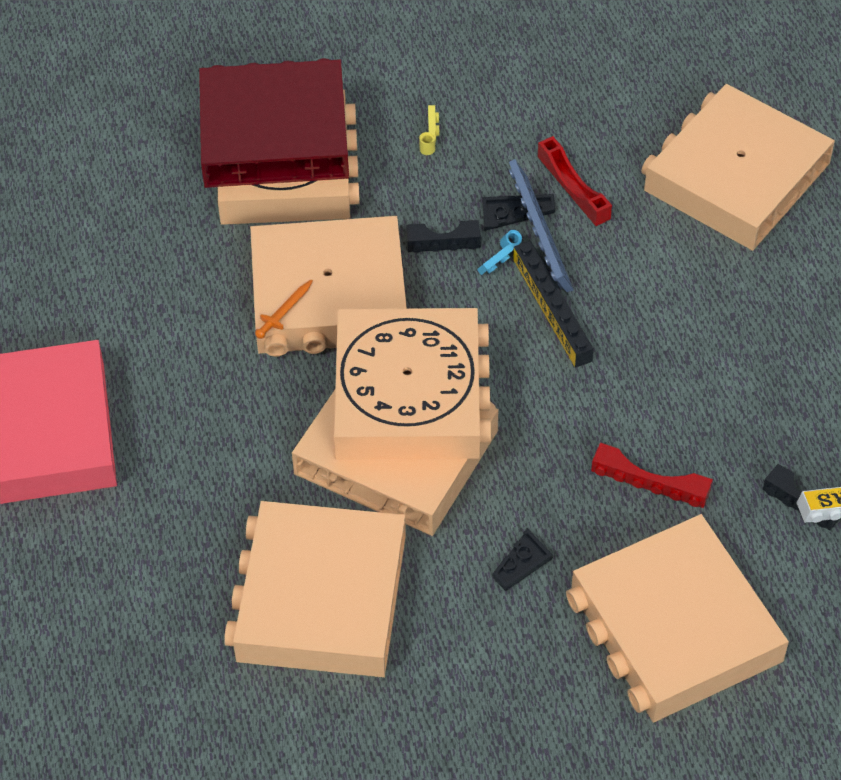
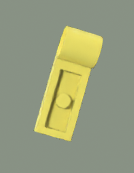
(428, 139)

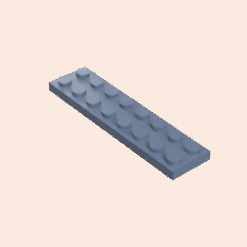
(540, 227)

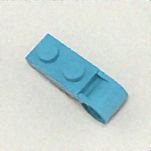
(502, 255)

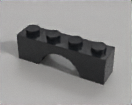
(463, 237)
(781, 485)

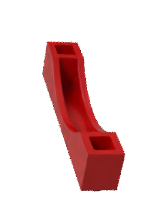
(592, 203)
(688, 488)

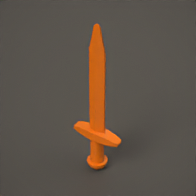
(273, 321)

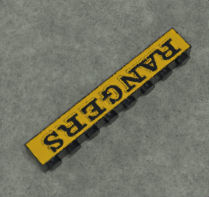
(553, 304)

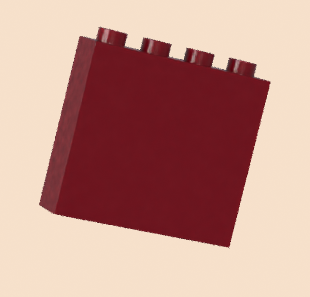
(272, 123)

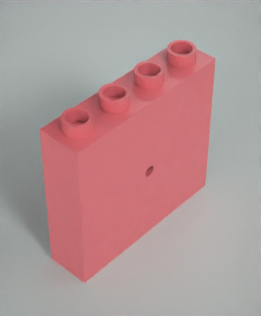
(54, 422)

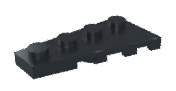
(508, 210)

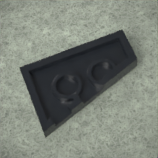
(525, 558)

